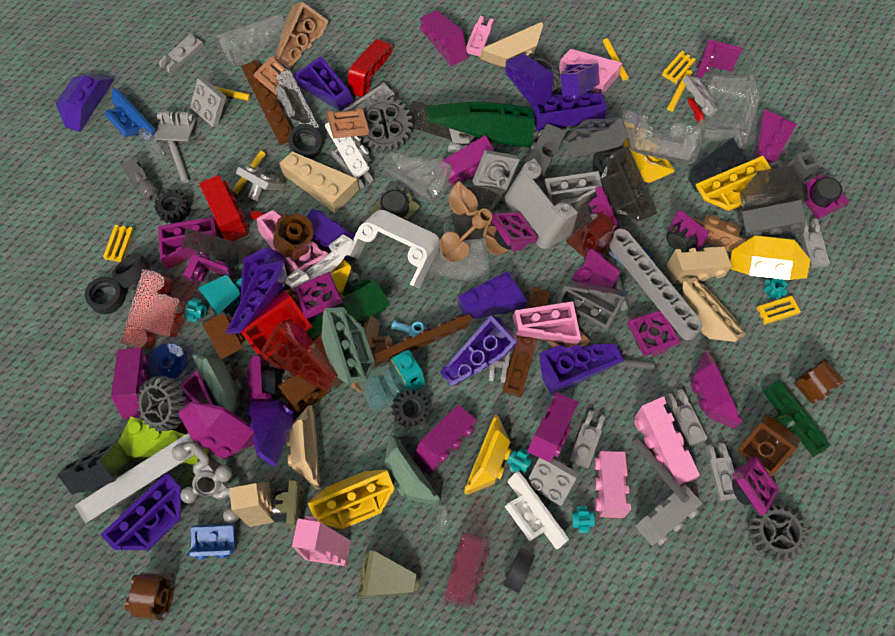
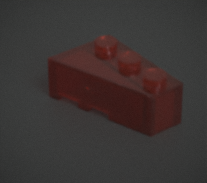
(593, 235)

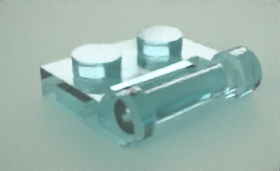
(373, 390)

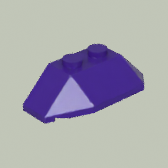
(82, 99)
(147, 518)

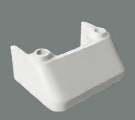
(422, 242)

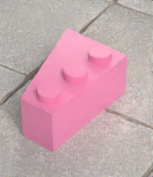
(608, 69)
(548, 322)
(611, 484)

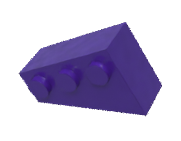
(530, 78)
(579, 78)
(324, 84)
(326, 230)
(492, 298)

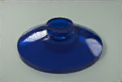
(162, 355)

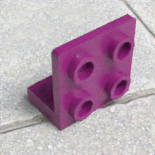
(718, 56)
(197, 265)
(597, 271)

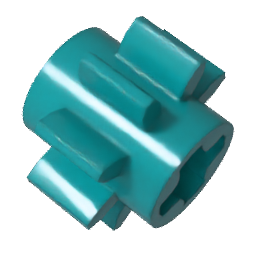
(775, 288)
(195, 310)
(519, 461)
(583, 519)

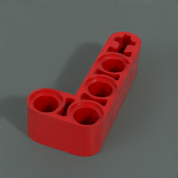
(366, 67)

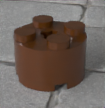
(293, 235)
(818, 381)
(150, 596)

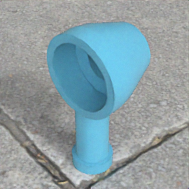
(407, 328)

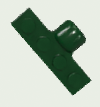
(795, 419)

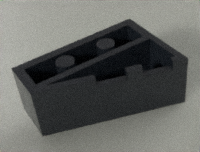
(719, 161)
(95, 469)

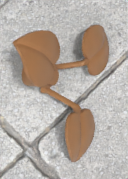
(464, 201)

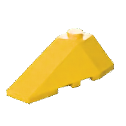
(651, 167)

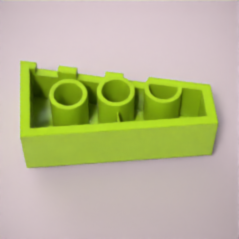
(142, 443)

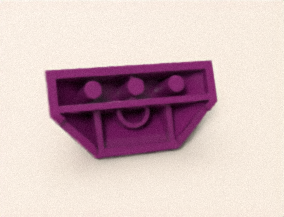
(713, 393)
(217, 429)

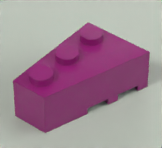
(444, 36)
(466, 161)
(172, 236)

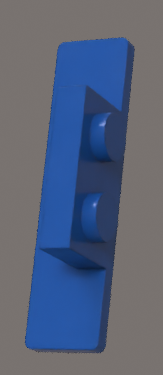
(126, 116)

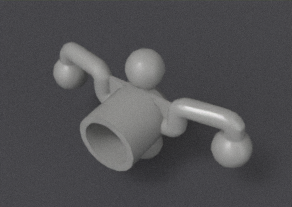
(201, 486)

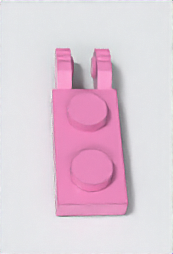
(479, 36)

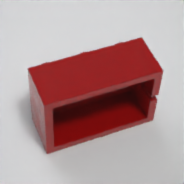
(224, 208)
(278, 310)

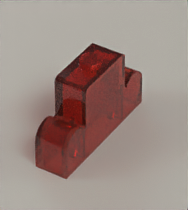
(153, 311)

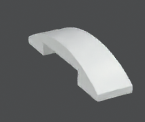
(339, 250)

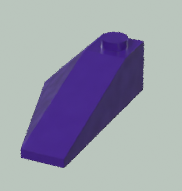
(263, 287)
(483, 349)
(569, 366)
(271, 426)

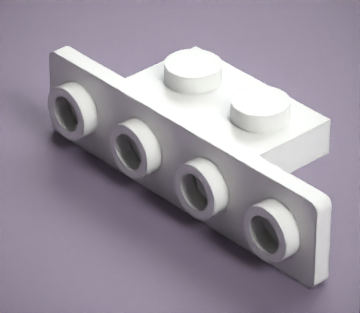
(353, 153)
(532, 514)

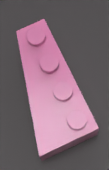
(266, 227)
(665, 441)
(320, 543)

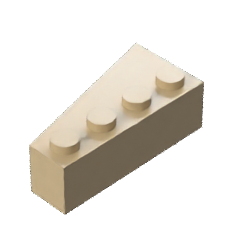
(320, 181)
(252, 503)

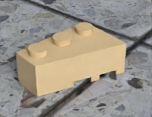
(701, 264)

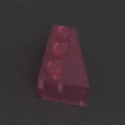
(466, 571)

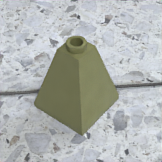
(384, 578)

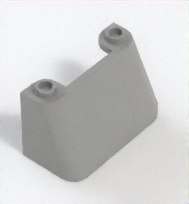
(547, 221)

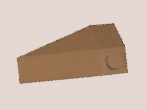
(300, 30)

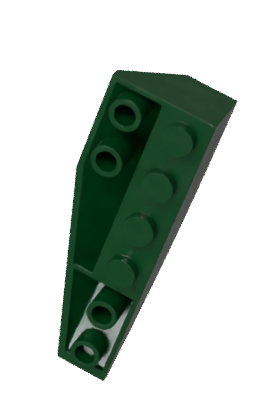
(498, 121)
(359, 302)

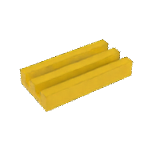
(685, 58)
(107, 255)
(764, 315)

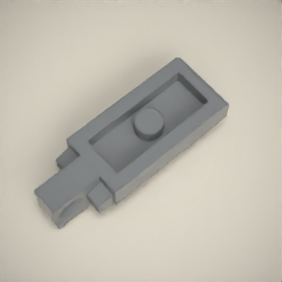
(701, 95)

